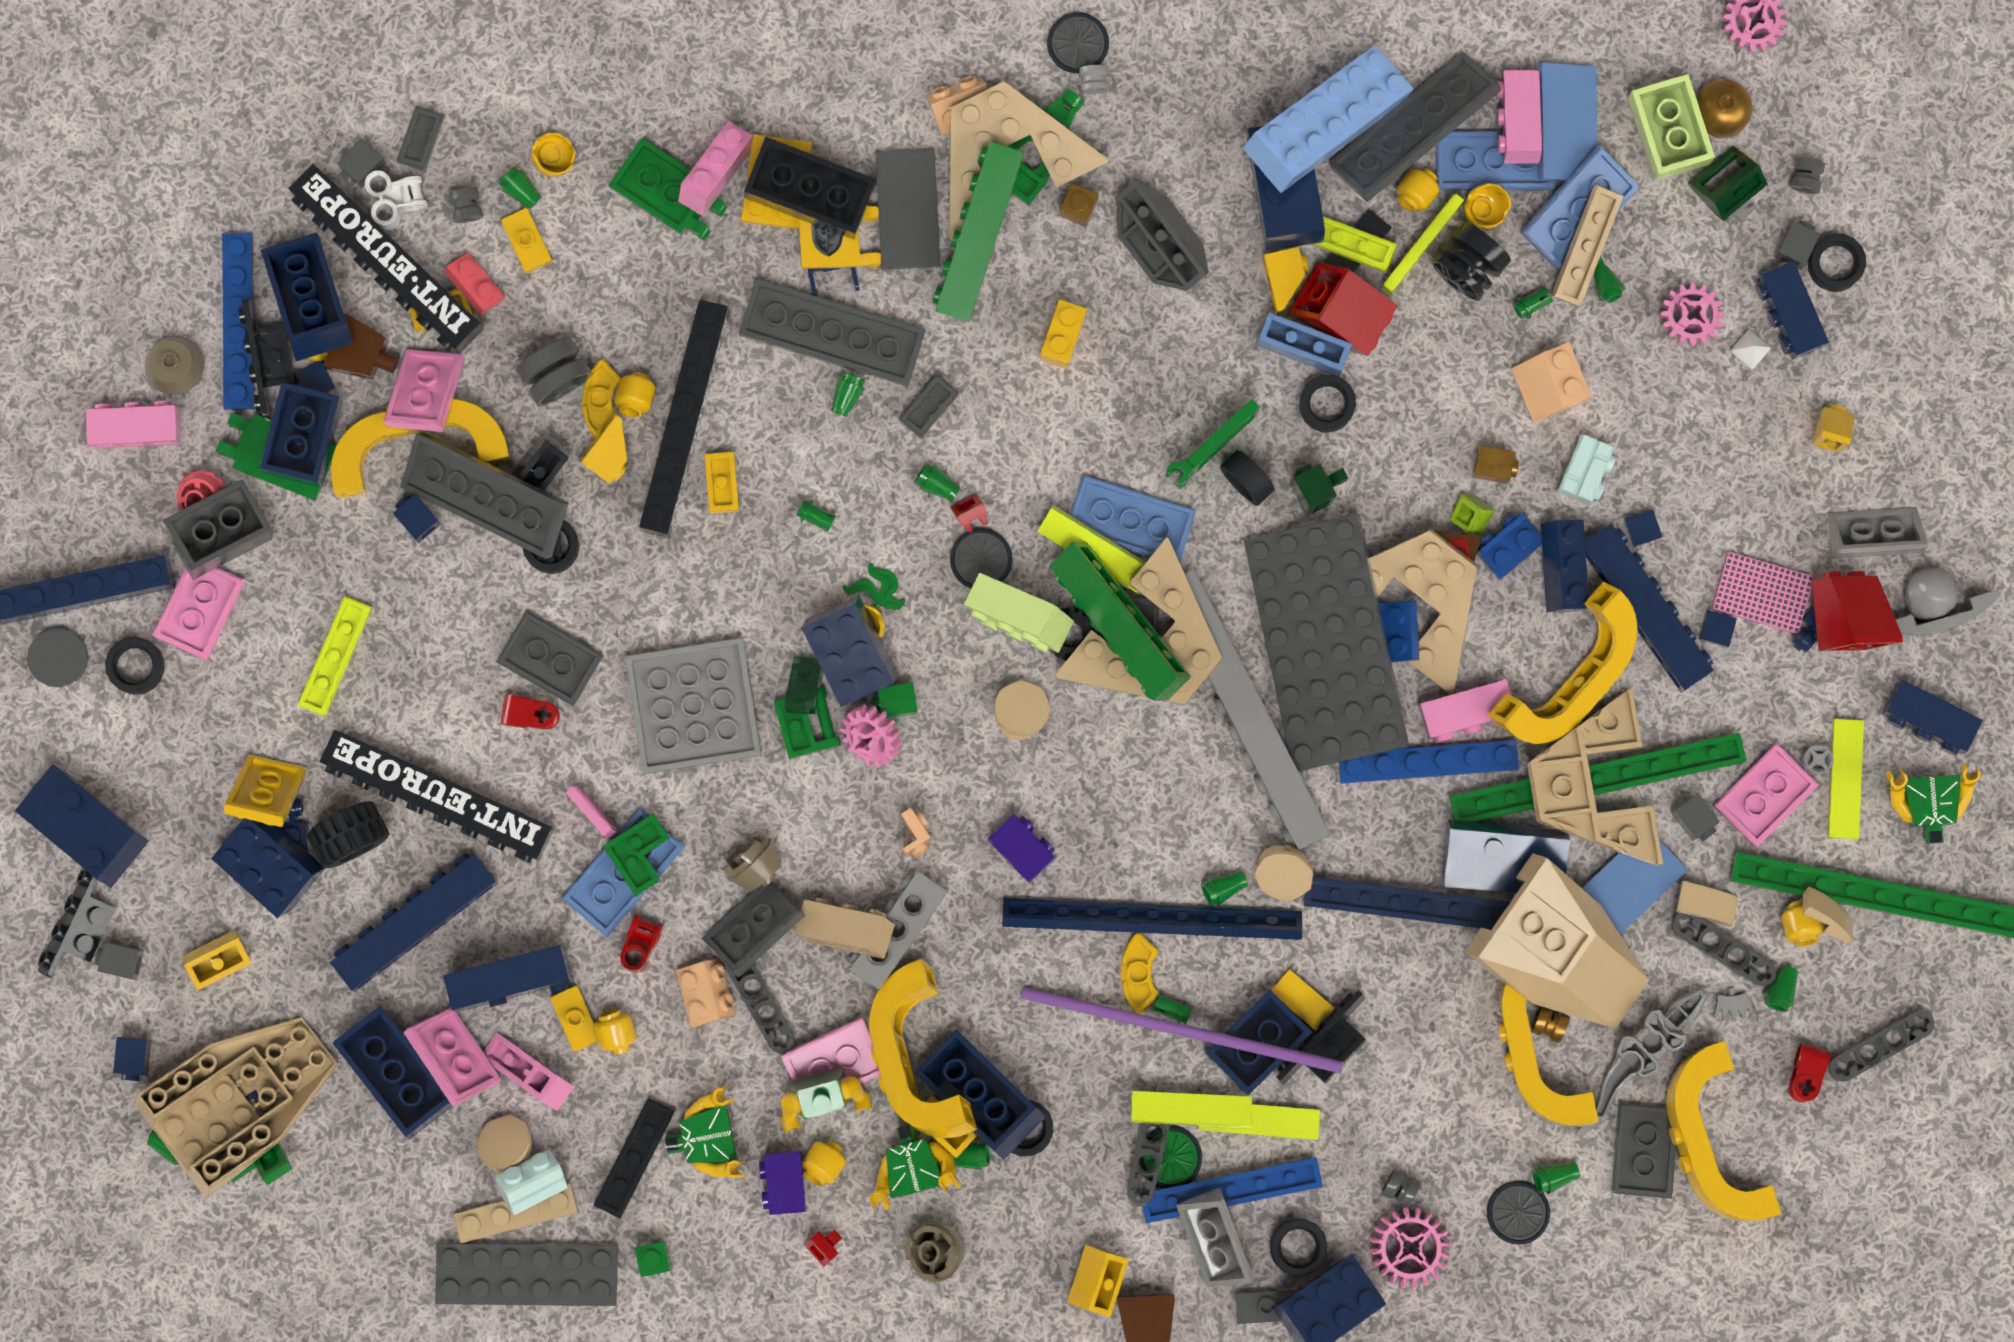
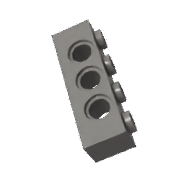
(931, 897)

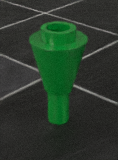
(1607, 284)

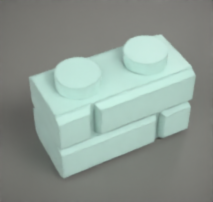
(1586, 470)
(531, 1181)

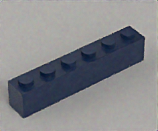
(85, 589)
(1655, 617)
(413, 922)

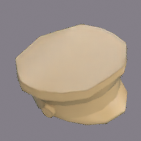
(1021, 710)
(1284, 873)
(504, 1143)

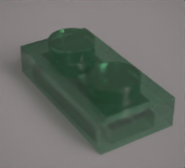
(803, 686)

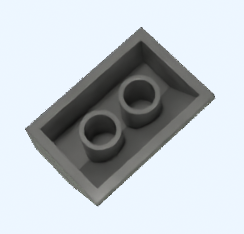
(218, 529)

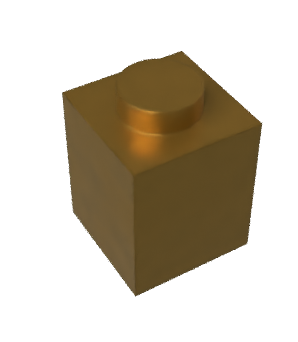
(1079, 205)
(1495, 464)

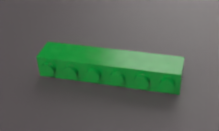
(979, 232)
(1119, 622)

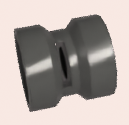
(1808, 175)
(465, 205)
(1407, 1191)

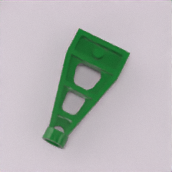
(1031, 182)

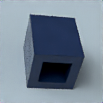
(415, 517)
(132, 1058)

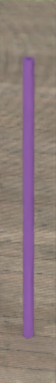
(1182, 1030)

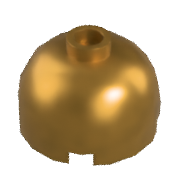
(1724, 107)

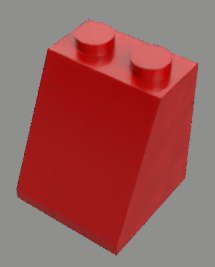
(1343, 307)
(1853, 613)

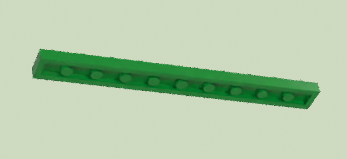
(1608, 777)
(1874, 894)

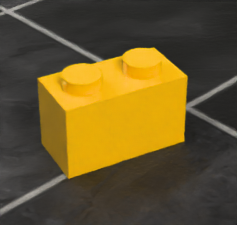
(1063, 334)
(216, 960)
(1098, 1280)

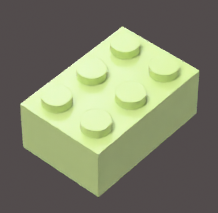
(1671, 127)
(1018, 614)

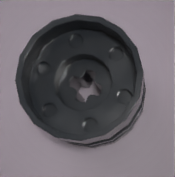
(1475, 256)

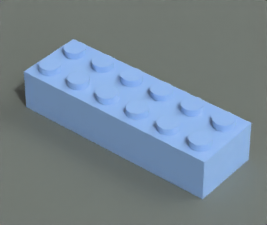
(1327, 118)

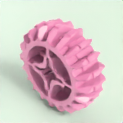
(1428, 1267)

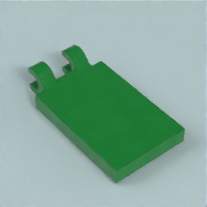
(653, 184)
(1214, 444)
(250, 451)

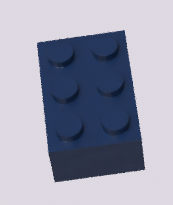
(301, 434)
(849, 651)
(268, 865)
(1264, 1022)
(1330, 1303)

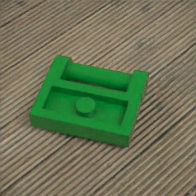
(798, 730)

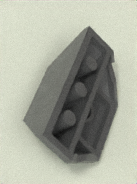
(1159, 237)

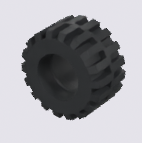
(348, 834)

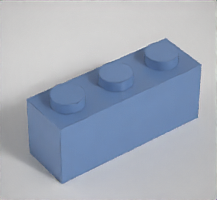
(1304, 344)

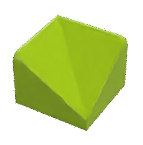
(1472, 514)

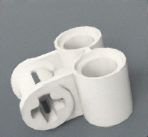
(395, 197)

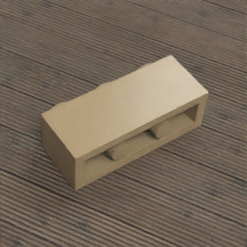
(845, 928)

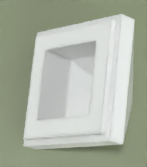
(1750, 349)

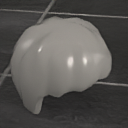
(1930, 594)

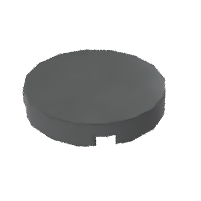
(57, 658)

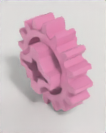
(1764, 26)
(1684, 306)
(871, 735)

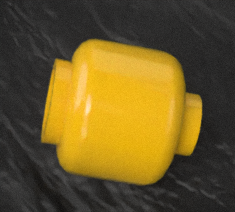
(1417, 190)
(635, 395)
(1800, 928)
(615, 1031)
(823, 1163)

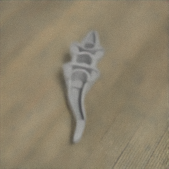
(1640, 1054)

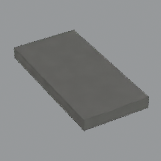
(907, 209)

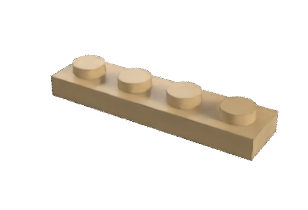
(1587, 245)
(498, 1217)

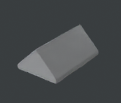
(1876, 533)
(1214, 1240)

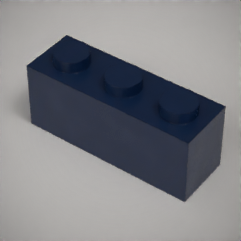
(1791, 311)
(1564, 565)
(1931, 718)

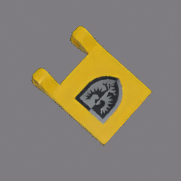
(831, 250)

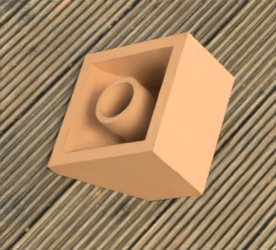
(1551, 382)

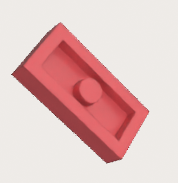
(474, 284)

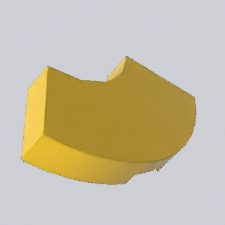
(598, 396)
(1136, 973)

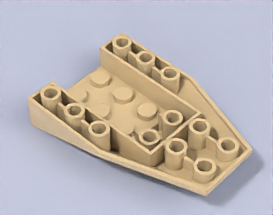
(1561, 949)
(203, 1105)

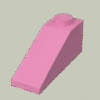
(527, 1072)

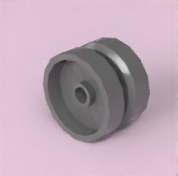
(554, 371)

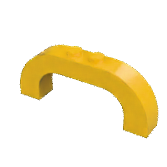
(358, 440)
(1587, 684)
(886, 1021)
(1556, 1108)
(1693, 1144)

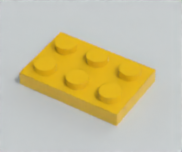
(760, 214)
(265, 790)

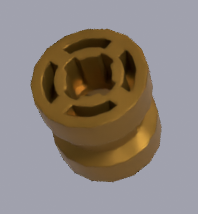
(1550, 1024)

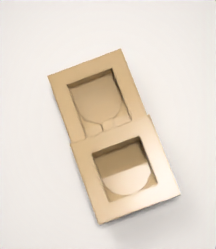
(1707, 903)
(1824, 909)

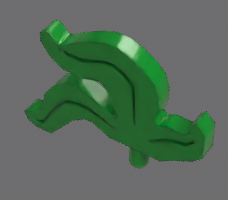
(888, 587)

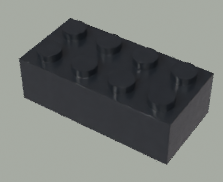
(809, 188)

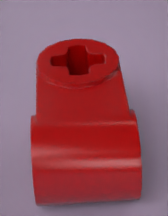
(524, 712)
(640, 941)
(1808, 1066)

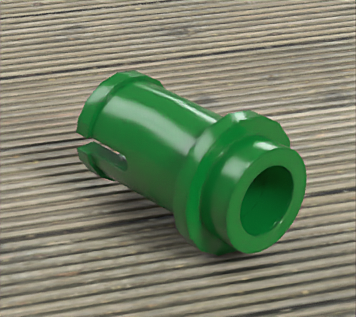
(1526, 306)
(815, 515)
(1173, 1009)

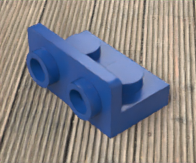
(1510, 546)
(1401, 630)

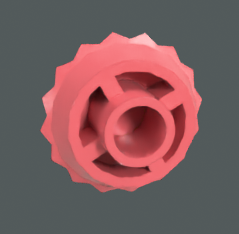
(197, 487)

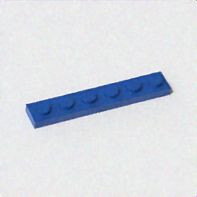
(236, 286)
(1432, 762)
(1238, 1187)

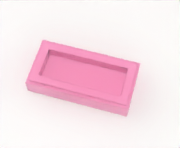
(592, 812)

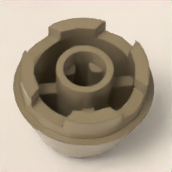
(174, 365)
(753, 863)
(935, 1251)

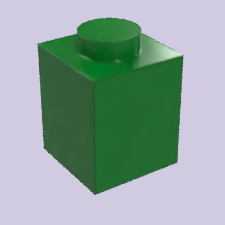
(896, 700)
(653, 1259)

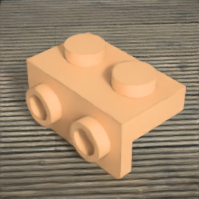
(946, 97)
(917, 825)
(705, 992)

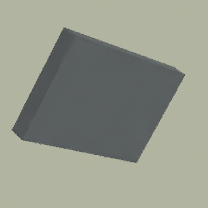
(550, 658)
(753, 927)
(1643, 1152)

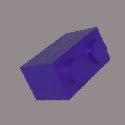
(1022, 848)
(784, 1183)

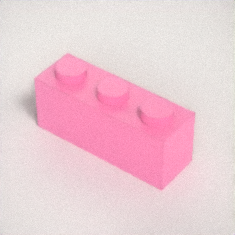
(1520, 117)
(715, 168)
(133, 425)
(1461, 711)

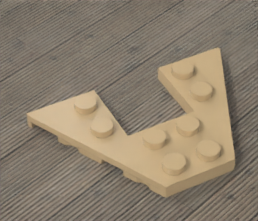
(1005, 117)
(1444, 581)
(1188, 638)
(1565, 791)

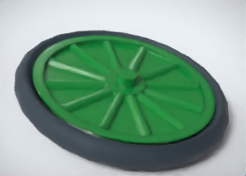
(1180, 1159)

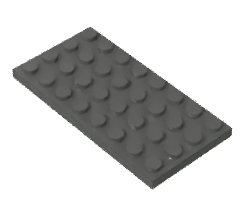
(1326, 643)

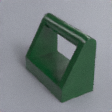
(1734, 191)

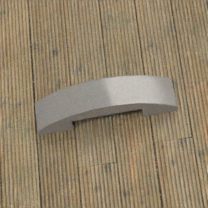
(1974, 606)

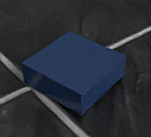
(316, 378)
(1643, 528)
(1718, 629)

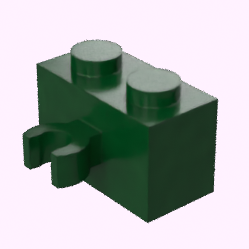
(1315, 488)

